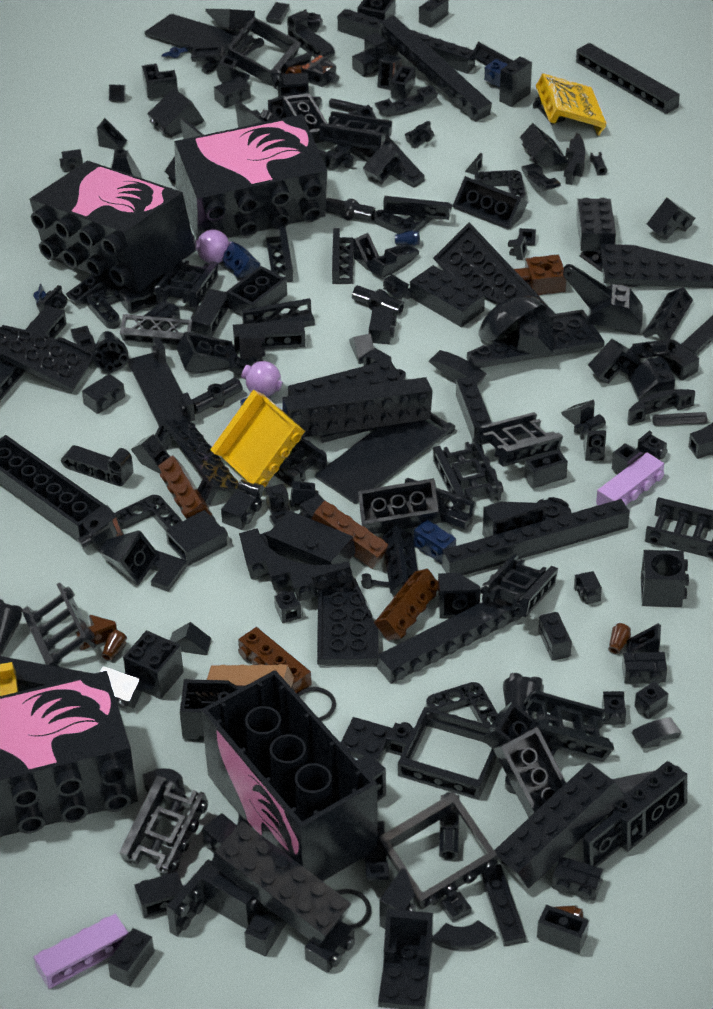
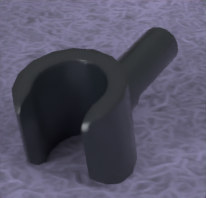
(367, 582)

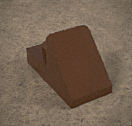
(101, 628)

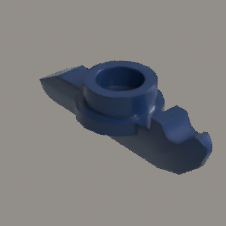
(174, 52)
(40, 294)

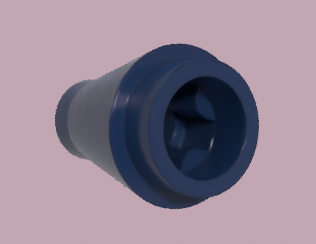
(411, 237)

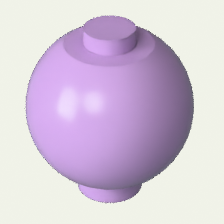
(212, 246)
(262, 377)

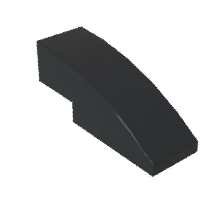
(393, 260)
(455, 367)

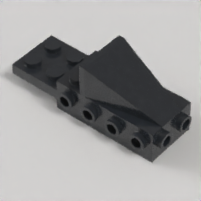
(647, 804)

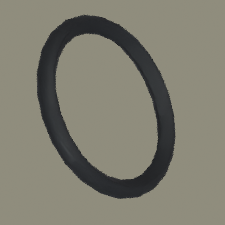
(327, 693)
(367, 904)

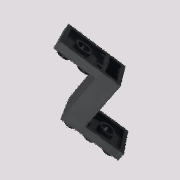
(215, 891)

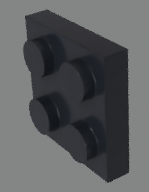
(365, 738)

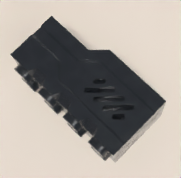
(196, 696)

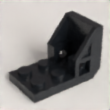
(406, 959)

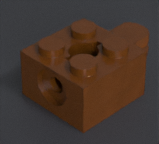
(544, 274)

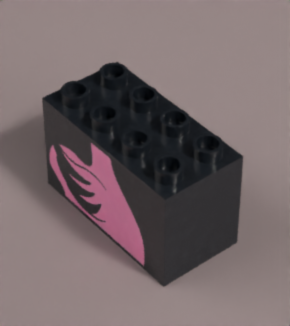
(251, 177)
(112, 225)
(63, 754)
(290, 776)

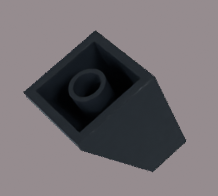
(169, 112)

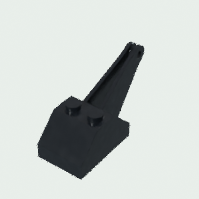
(608, 306)

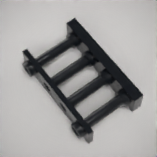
(683, 514)
(40, 631)

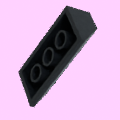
(489, 203)

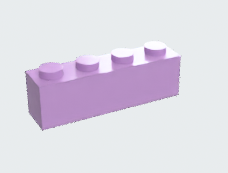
(632, 480)
(80, 951)

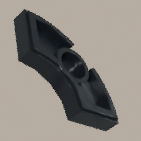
(464, 937)

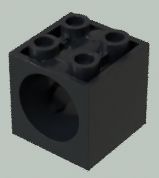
(664, 578)
(155, 663)

